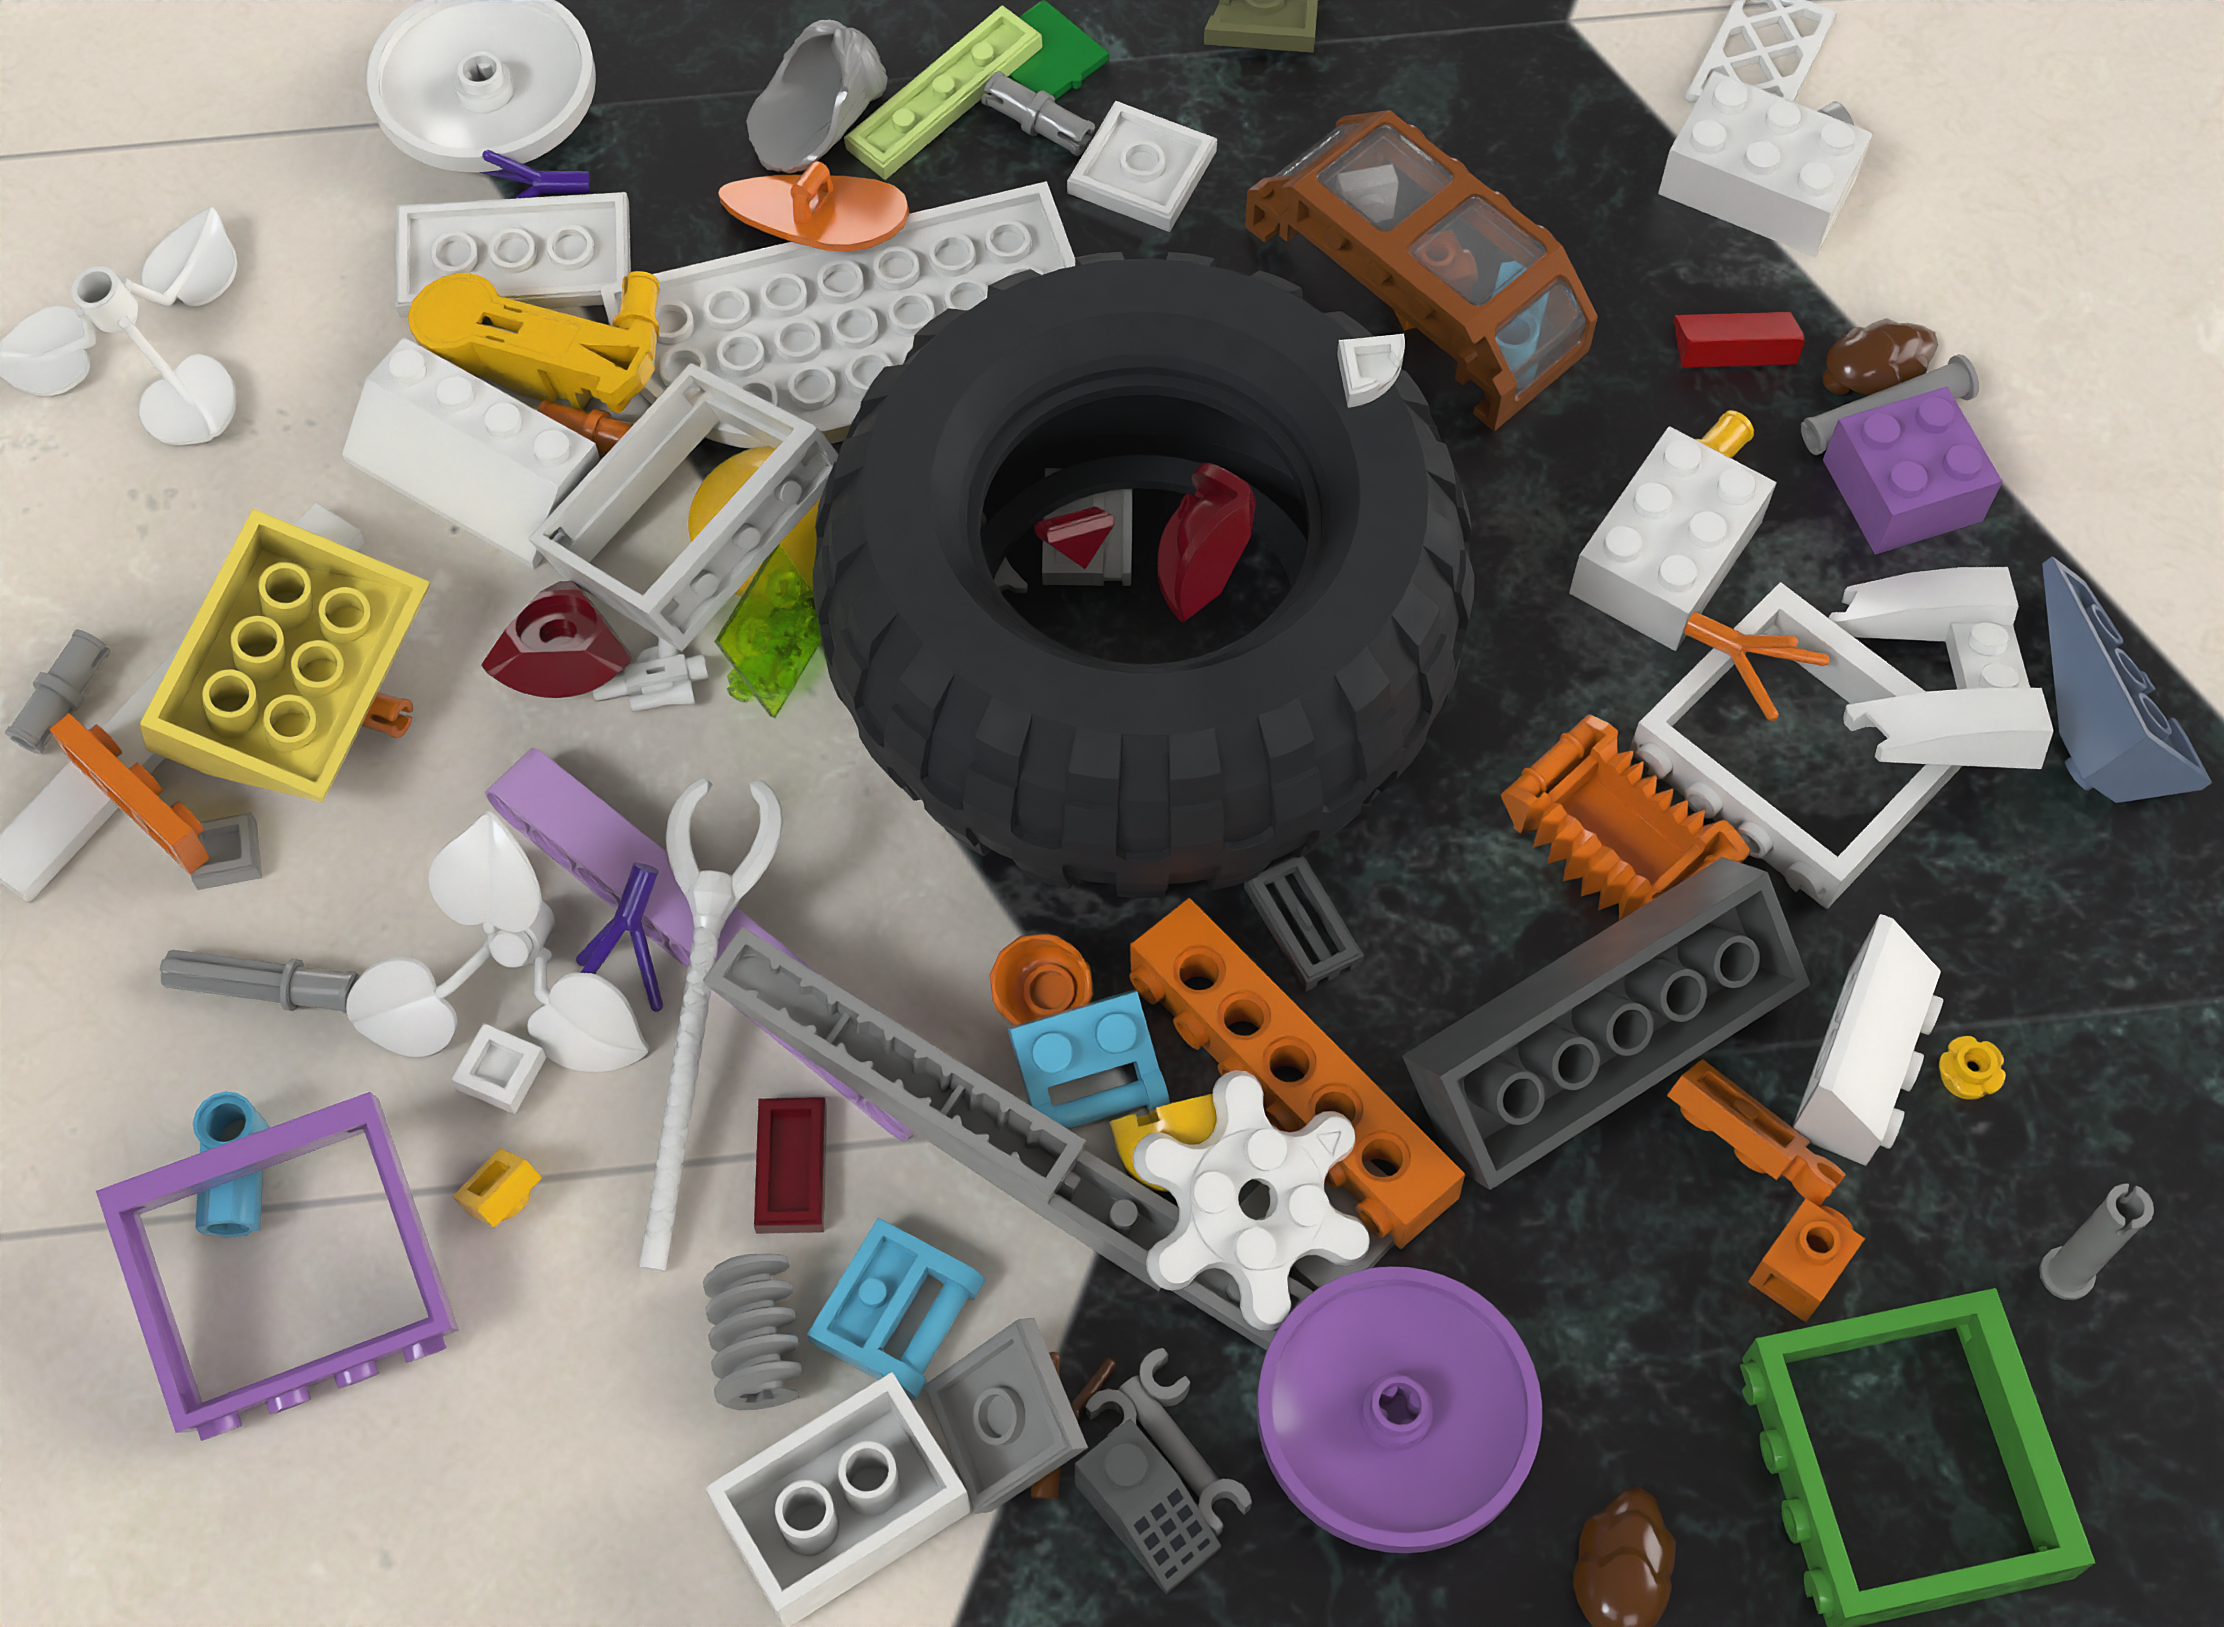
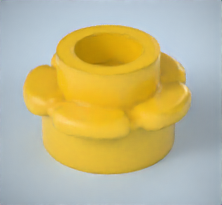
(1968, 1083)

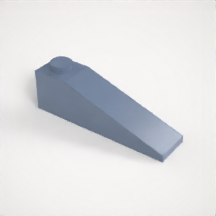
(2104, 717)

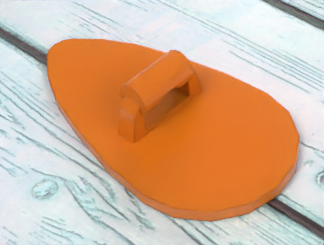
(819, 208)

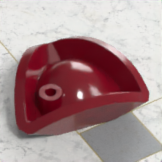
(1204, 539)
(557, 646)

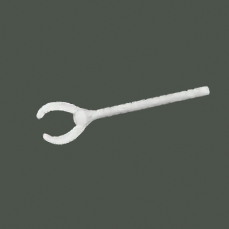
(711, 901)

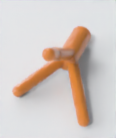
(1737, 644)

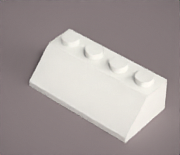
(465, 449)

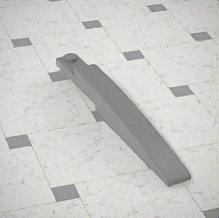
(967, 1118)

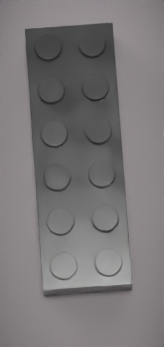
(1607, 1021)

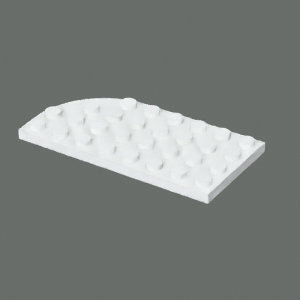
(823, 324)

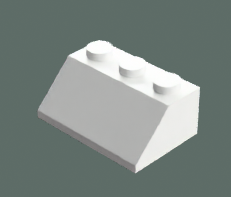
(1871, 1046)

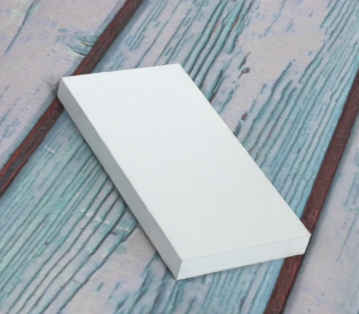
(528, 248)

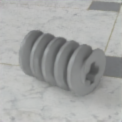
(748, 1334)

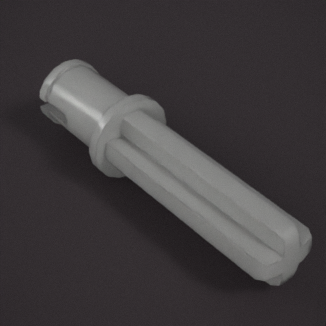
(258, 980)

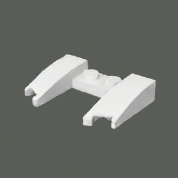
(1993, 712)

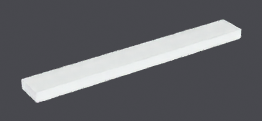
(71, 805)

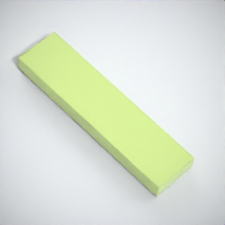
(942, 92)

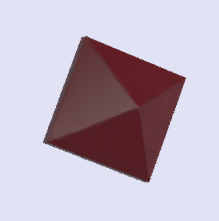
(1077, 533)

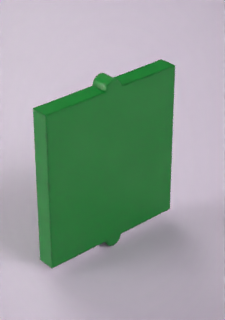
(1065, 53)

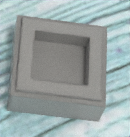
(232, 852)

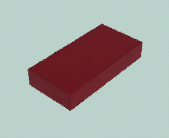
(790, 1165)

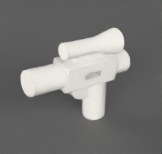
(657, 678)

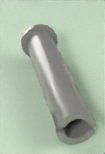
(1957, 376)
(2072, 1268)

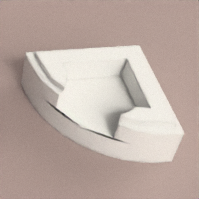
(1369, 366)

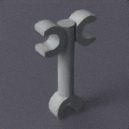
(1143, 1401)

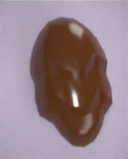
(1878, 357)
(1625, 1563)

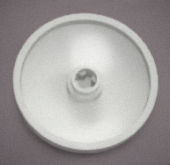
(480, 79)

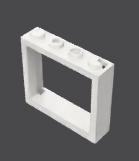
(730, 543)
(1854, 675)

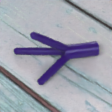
(543, 181)
(628, 917)

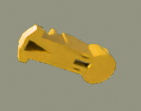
(530, 346)

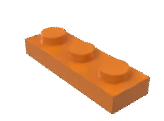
(132, 791)

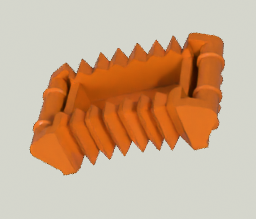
(1613, 821)

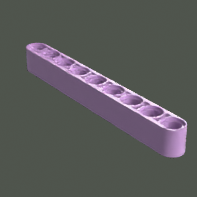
(600, 852)

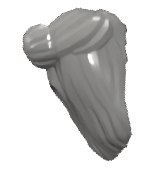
(815, 96)

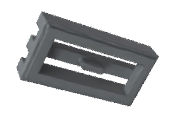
(1327, 965)

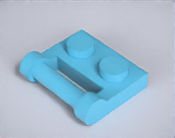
(1083, 1044)
(877, 1295)

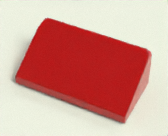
(1738, 339)

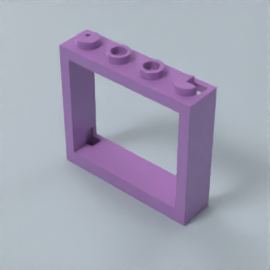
(128, 1199)

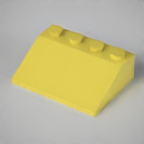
(282, 660)

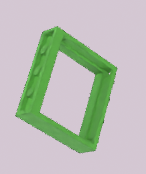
(2016, 1425)

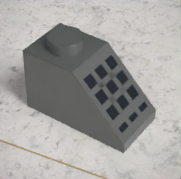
(1146, 1505)

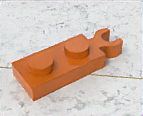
(1754, 1131)

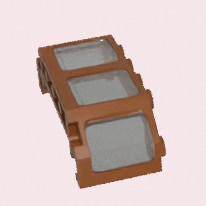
(1436, 253)

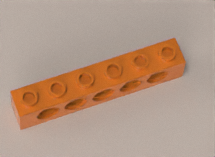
(1193, 946)

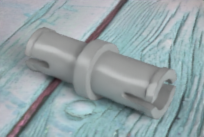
(1038, 113)
(58, 691)

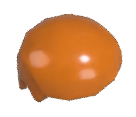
(1039, 978)

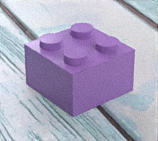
(1911, 470)

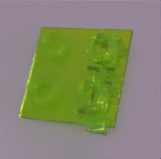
(770, 634)

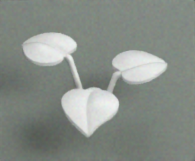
(189, 404)
(491, 882)

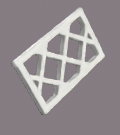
(1781, 12)

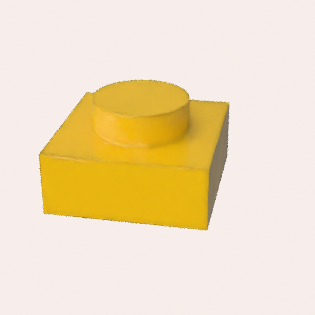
(498, 1188)

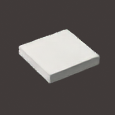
(1142, 166)

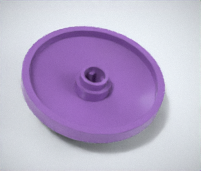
(1398, 1409)

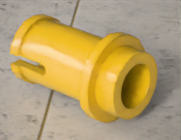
(638, 300)
(1729, 434)

